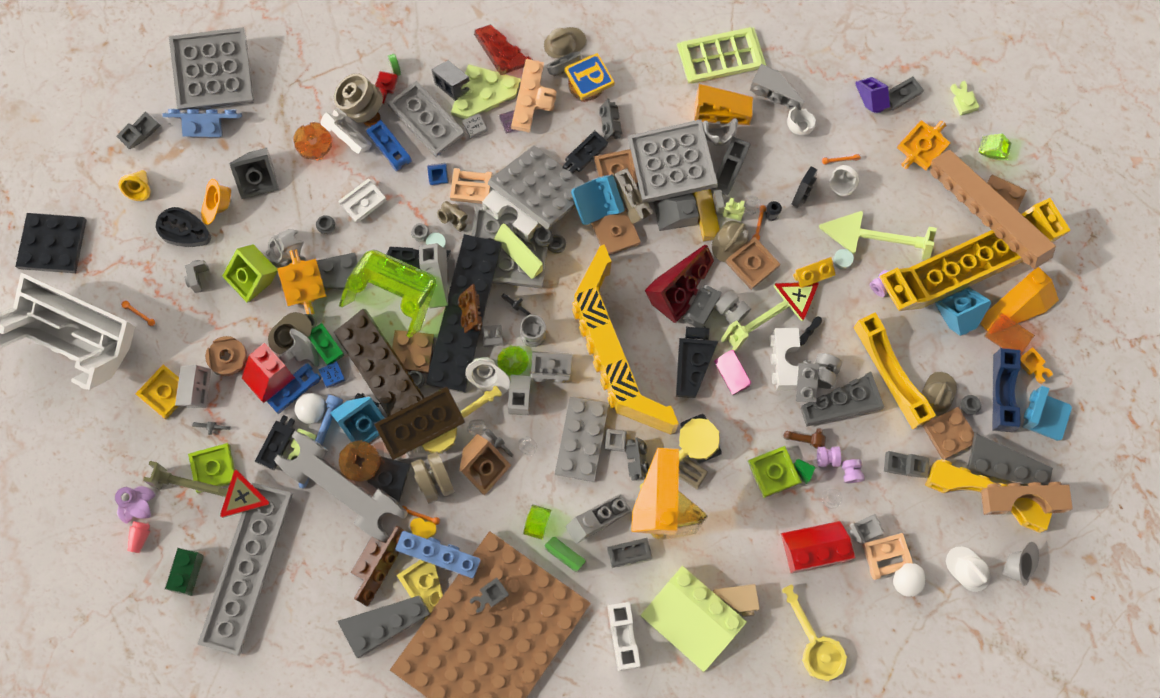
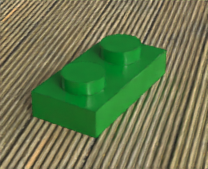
(325, 344)

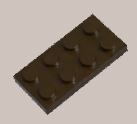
(419, 423)

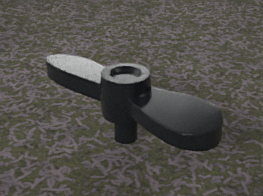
(515, 304)
(810, 330)

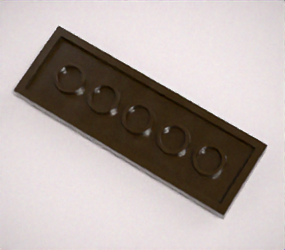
(378, 363)

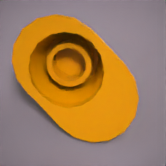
(215, 201)

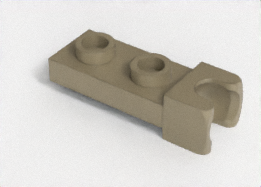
(631, 196)

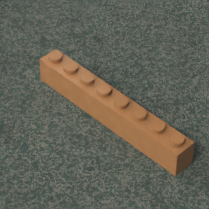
(992, 209)

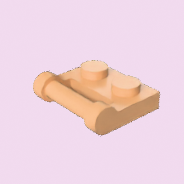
(469, 191)
(885, 549)

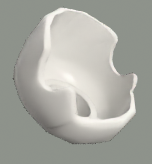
(801, 121)
(844, 180)
(310, 408)
(909, 580)

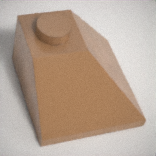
(482, 463)

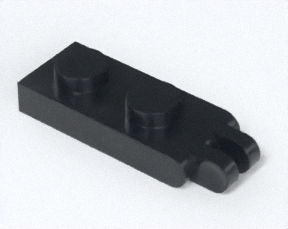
(585, 152)
(275, 442)

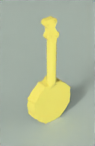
(448, 439)
(698, 440)
(822, 656)

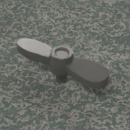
(210, 426)
(499, 443)

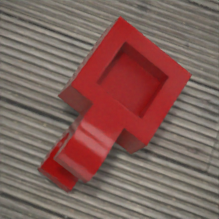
(386, 83)

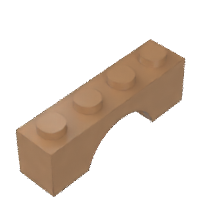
(1050, 497)

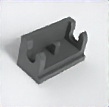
(702, 306)

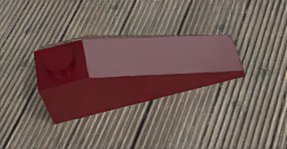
(674, 288)

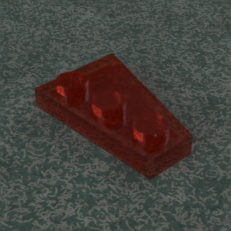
(500, 52)

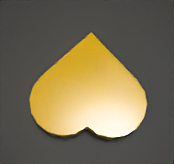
(422, 528)

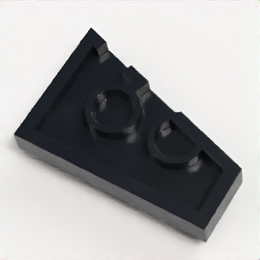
(805, 187)
(692, 364)
(389, 477)

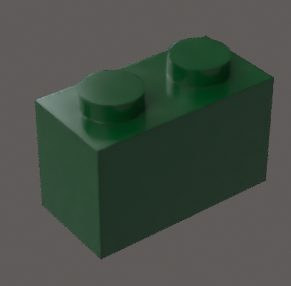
(184, 572)

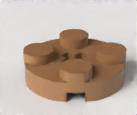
(229, 367)

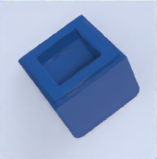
(437, 173)

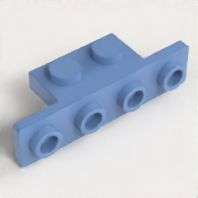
(202, 124)
(435, 553)

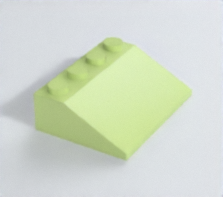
(693, 618)

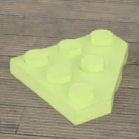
(485, 92)

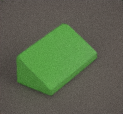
(565, 554)

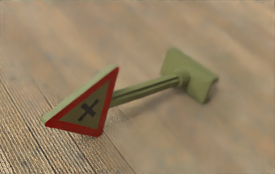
(239, 497)

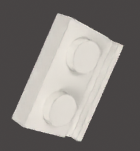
(362, 200)

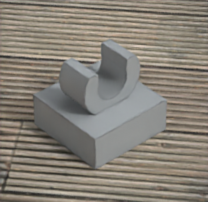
(492, 335)

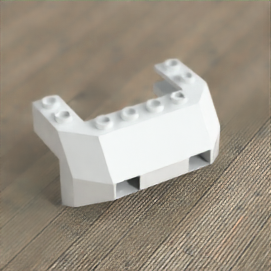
(68, 327)

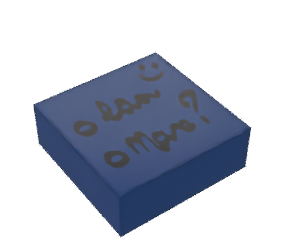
(331, 375)

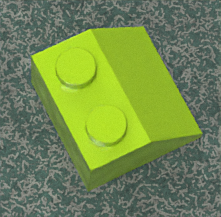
(249, 272)

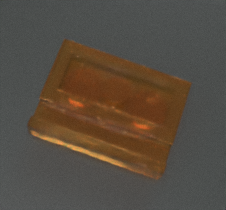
(1008, 334)

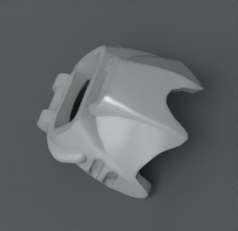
(729, 130)
(285, 242)

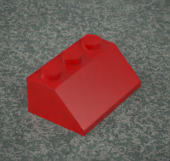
(817, 547)

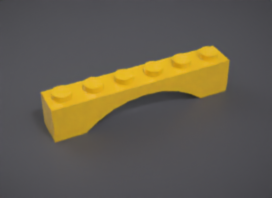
(910, 400)
(949, 478)

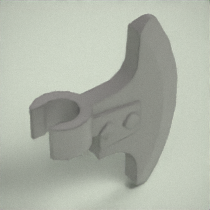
(300, 350)

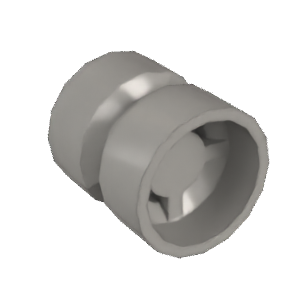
(727, 303)
(533, 330)
(828, 367)

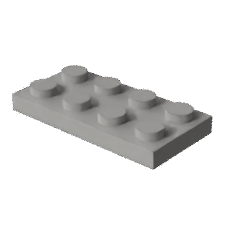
(426, 119)
(581, 439)

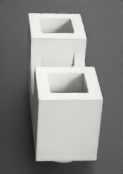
(497, 205)
(783, 342)
(623, 636)

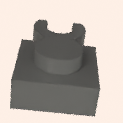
(492, 594)

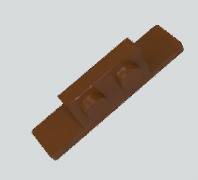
(375, 564)

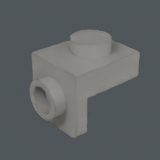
(192, 279)
(866, 529)

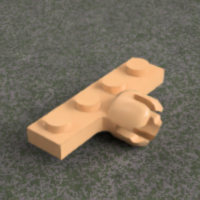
(531, 96)

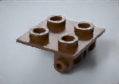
(470, 305)

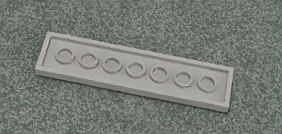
(244, 573)

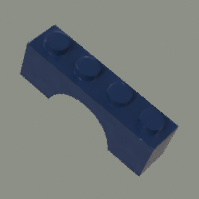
(1005, 372)

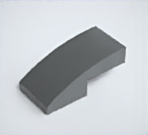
(138, 132)
(906, 465)

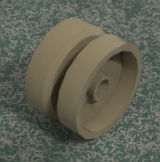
(358, 98)
(430, 478)

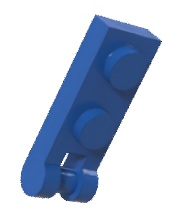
(388, 145)
(294, 388)

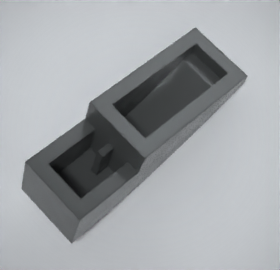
(731, 165)

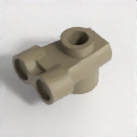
(454, 214)

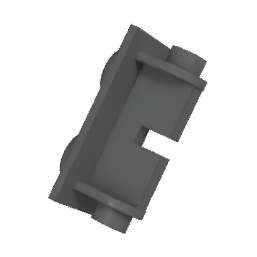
(609, 113)
(637, 451)

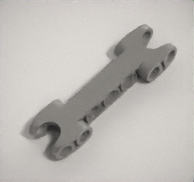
(312, 465)

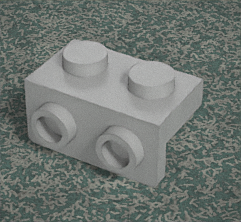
(551, 366)

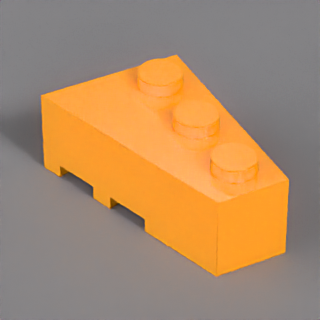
(722, 105)

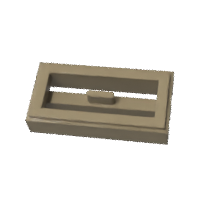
(686, 479)

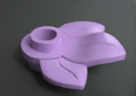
(136, 505)

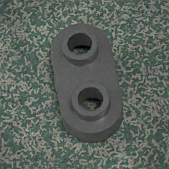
(558, 66)

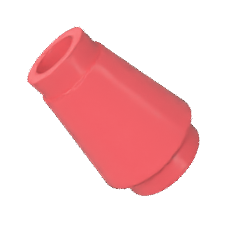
(137, 536)

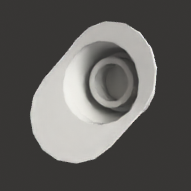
(485, 374)
(968, 568)

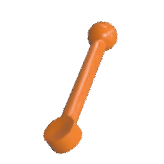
(825, 160)
(762, 210)
(126, 305)
(435, 520)

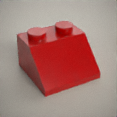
(265, 373)

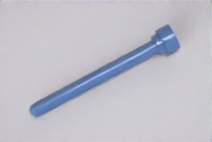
(332, 403)

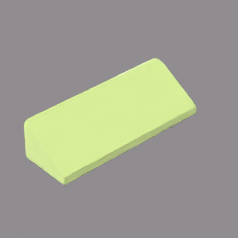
(519, 251)

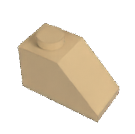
(740, 598)

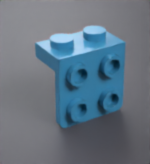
(597, 199)
(1046, 414)

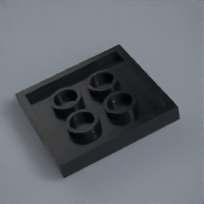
(51, 243)

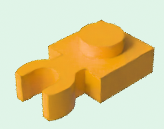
(1033, 362)

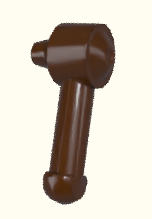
(816, 440)

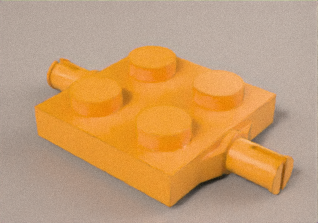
(923, 144)
(301, 282)

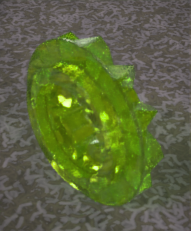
(517, 368)

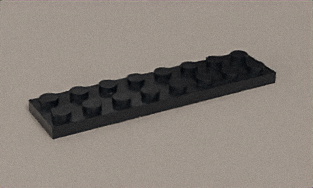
(453, 347)

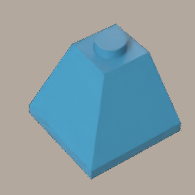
(963, 310)
(358, 419)

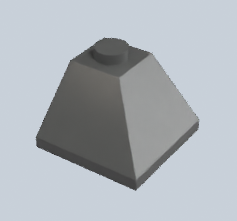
(254, 173)
(676, 212)

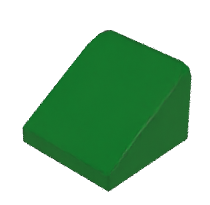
(804, 470)

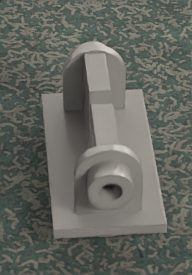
(807, 381)

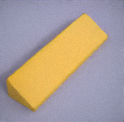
(707, 214)

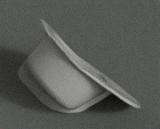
(1022, 564)

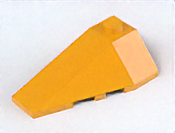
(1026, 300)
(658, 500)

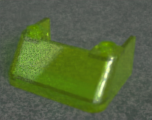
(397, 277)

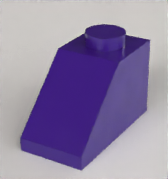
(873, 94)

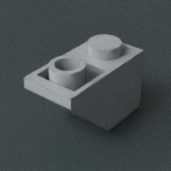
(519, 395)

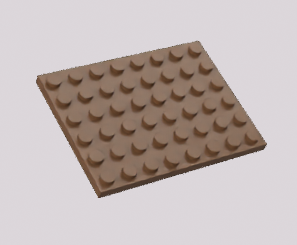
(504, 645)

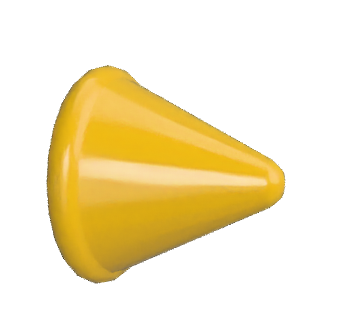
(135, 186)

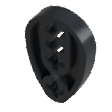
(184, 219)

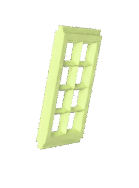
(687, 61)

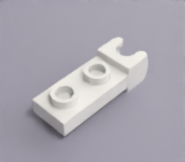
(345, 131)

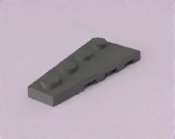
(336, 270)
(850, 400)
(1001, 462)
(379, 625)

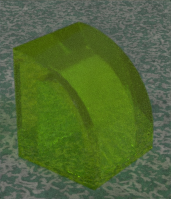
(995, 146)
(537, 521)

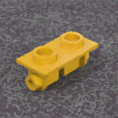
(814, 272)

